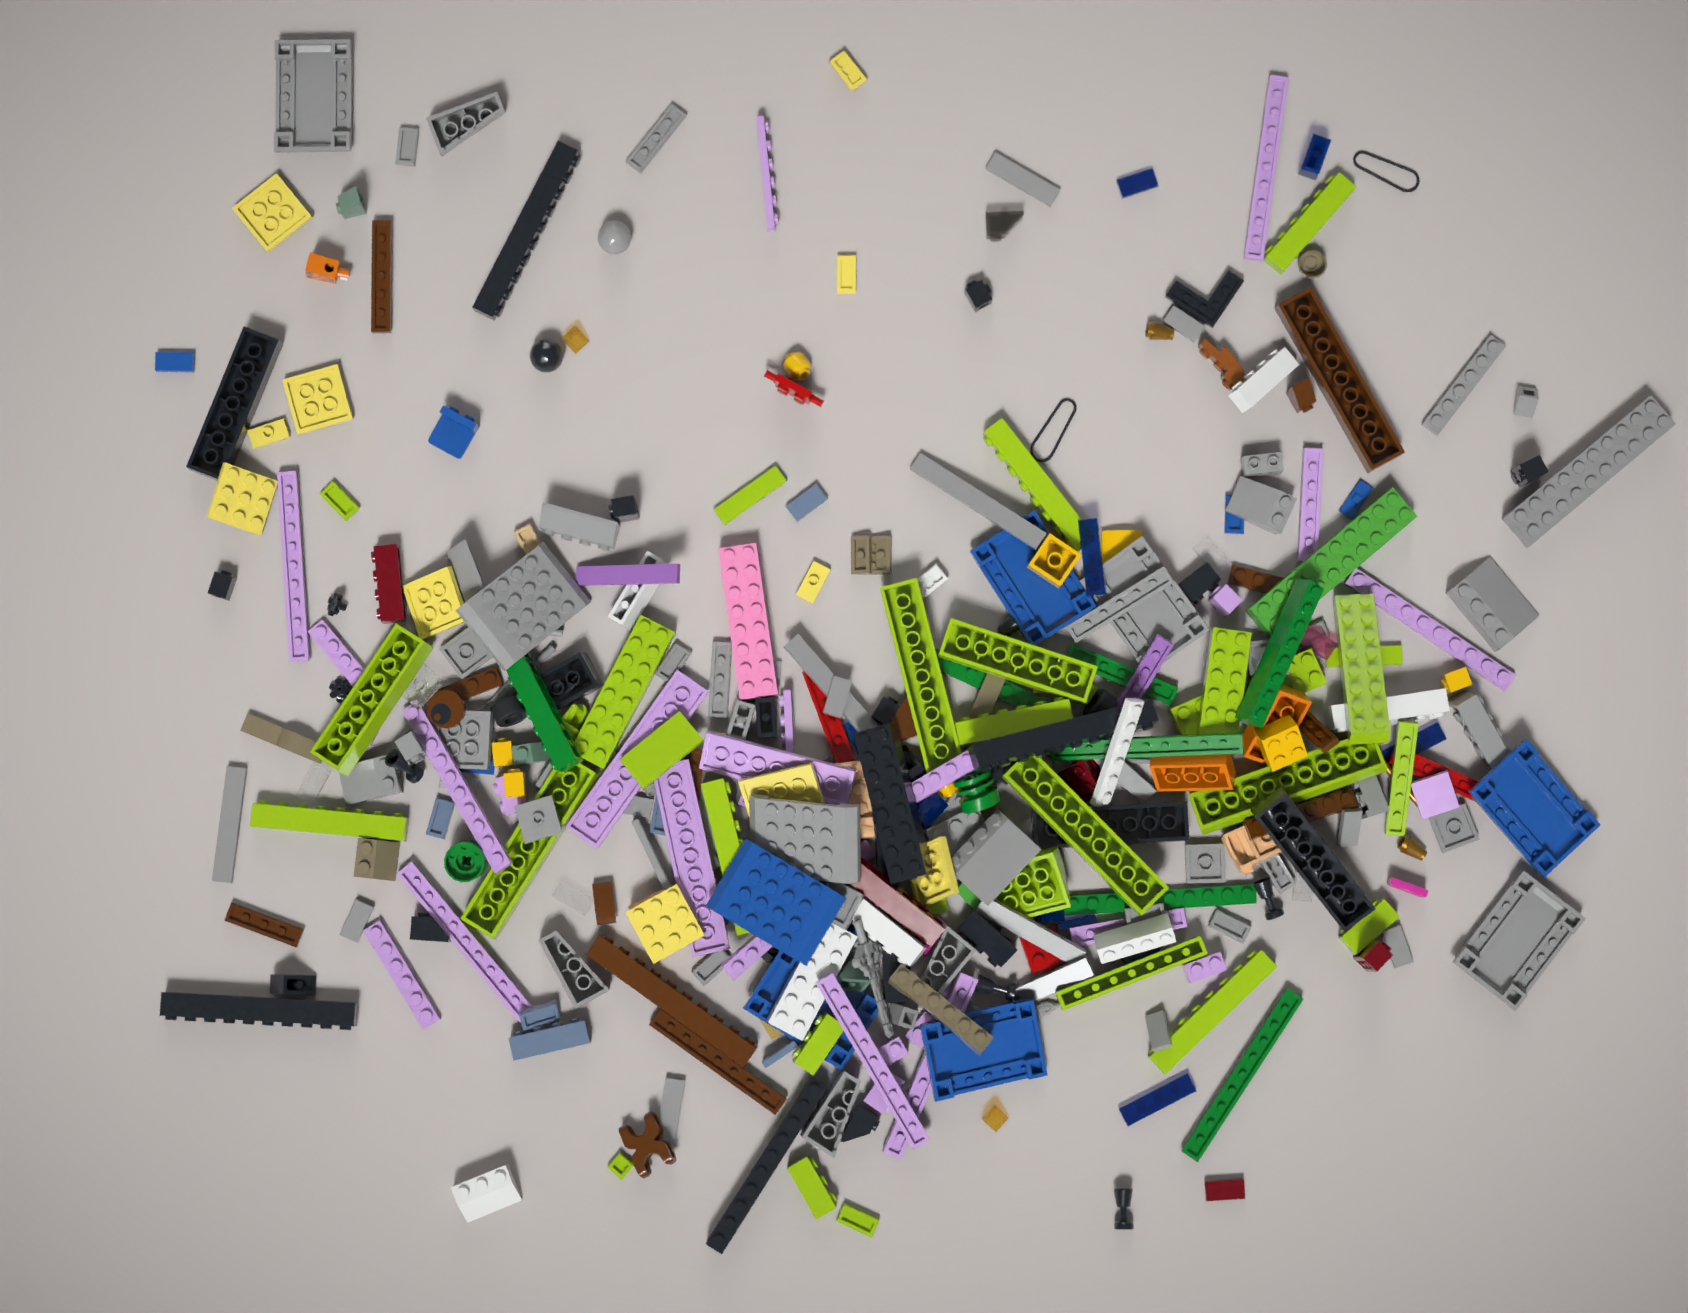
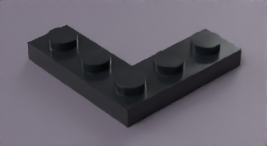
(1205, 310)

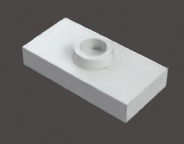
(931, 580)

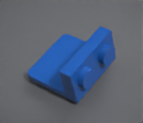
(453, 432)

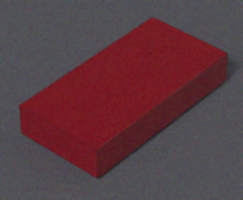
(1224, 1190)

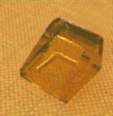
(575, 339)
(995, 1118)

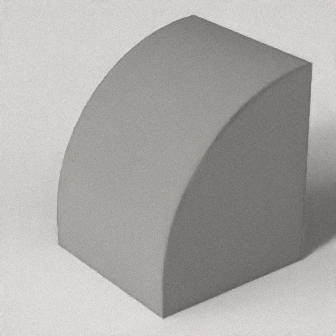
(1526, 401)
(902, 1016)

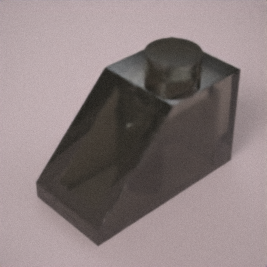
(1000, 224)

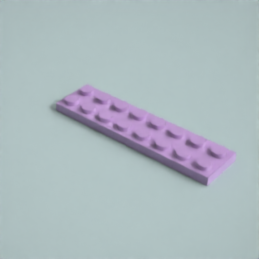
(748, 759)

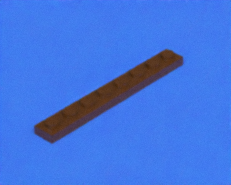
(717, 1061)

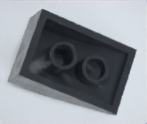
(571, 680)

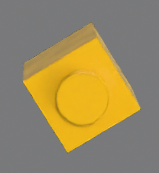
(1455, 680)
(502, 753)
(514, 783)

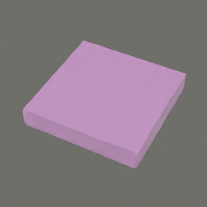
(1434, 794)

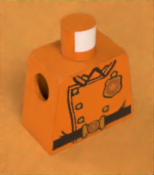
(317, 267)

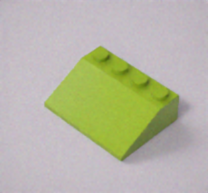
(1039, 886)

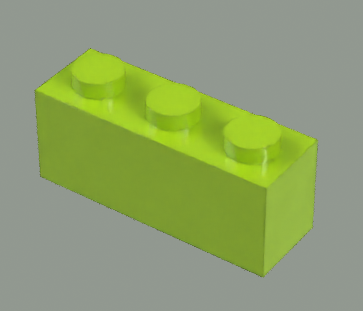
(1369, 927)
(817, 1043)
(812, 1186)

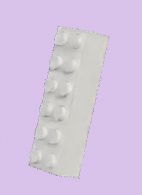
(1401, 707)
(800, 995)

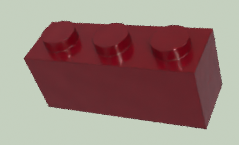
(1373, 956)

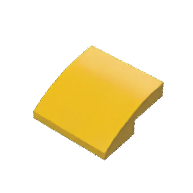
(1116, 540)

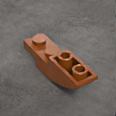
(1224, 362)

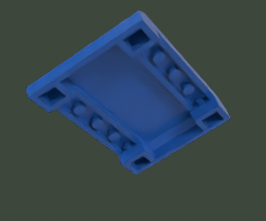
(1028, 598)
(1533, 808)
(776, 902)
(770, 987)
(1010, 1056)

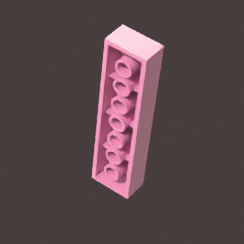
(748, 622)

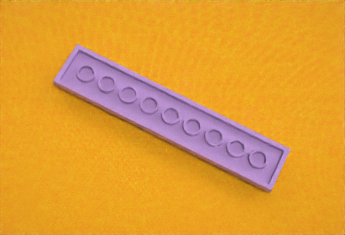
(616, 785)
(690, 854)

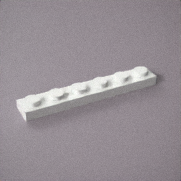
(1117, 751)

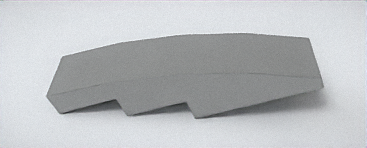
(1276, 871)

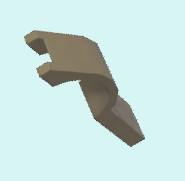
(279, 736)

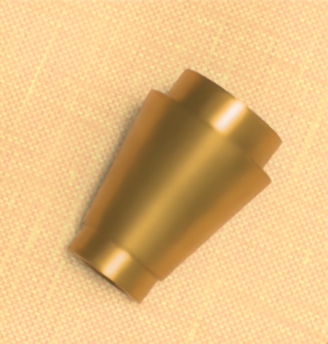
(1157, 331)
(1410, 847)

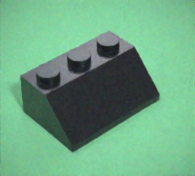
(986, 939)

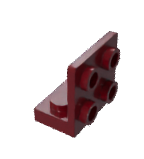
(1082, 778)

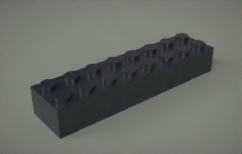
(235, 402)
(893, 803)
(1129, 822)
(1312, 859)

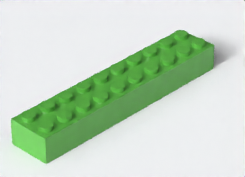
(1338, 555)

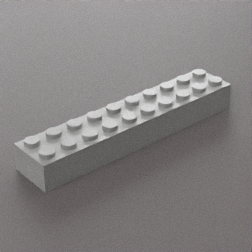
(1588, 471)

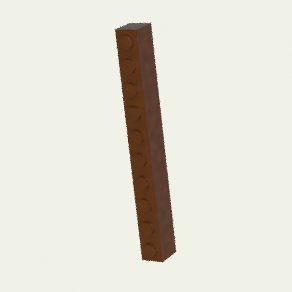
(672, 1001)

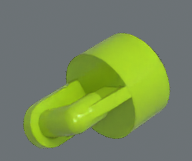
(574, 718)

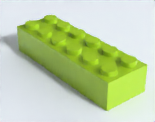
(1223, 681)

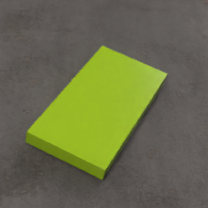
(661, 750)

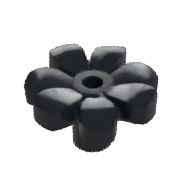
(335, 604)
(345, 689)

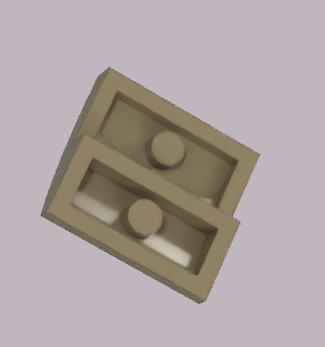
(871, 555)

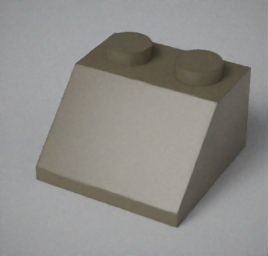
(376, 859)

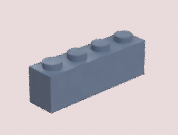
(549, 1040)

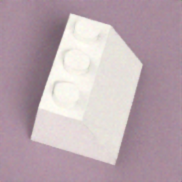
(486, 1193)

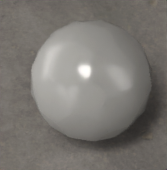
(614, 237)

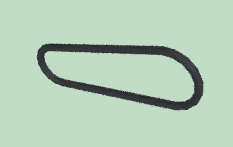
(1390, 162)
(1062, 434)

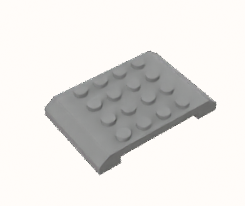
(313, 96)
(523, 606)
(1164, 613)
(809, 836)
(1518, 940)

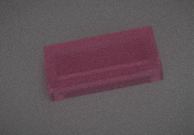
(1318, 642)

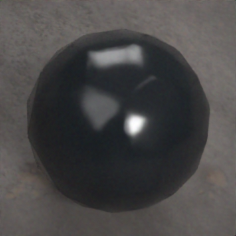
(546, 355)

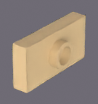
(527, 538)

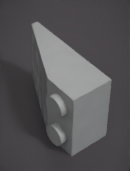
(1261, 505)
(370, 781)

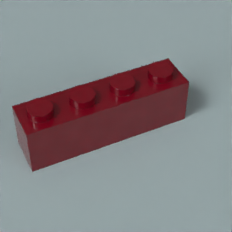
(389, 584)

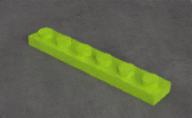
(1401, 778)

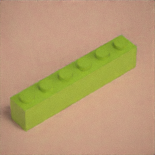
(1310, 223)
(1013, 721)

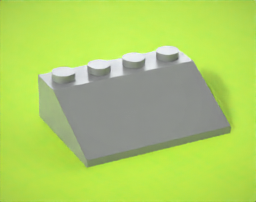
(1492, 604)
(993, 857)

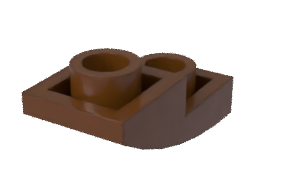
(604, 903)

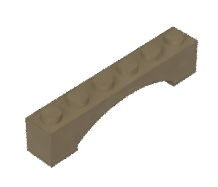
(960, 1024)

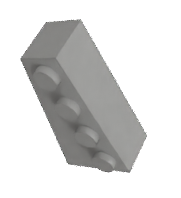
(462, 122)
(1479, 727)
(1369, 797)
(947, 960)
(573, 973)
(830, 1117)

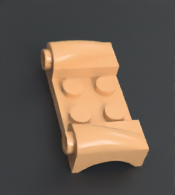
(860, 797)
(1247, 852)

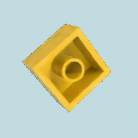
(1054, 561)
(1280, 743)

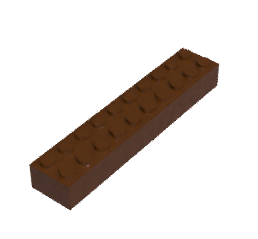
(1339, 380)

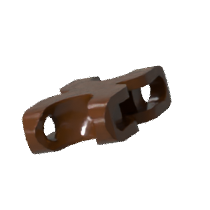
(647, 1144)

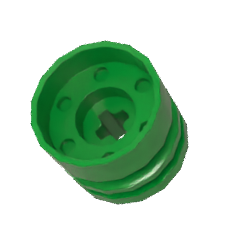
(977, 793)
(455, 859)

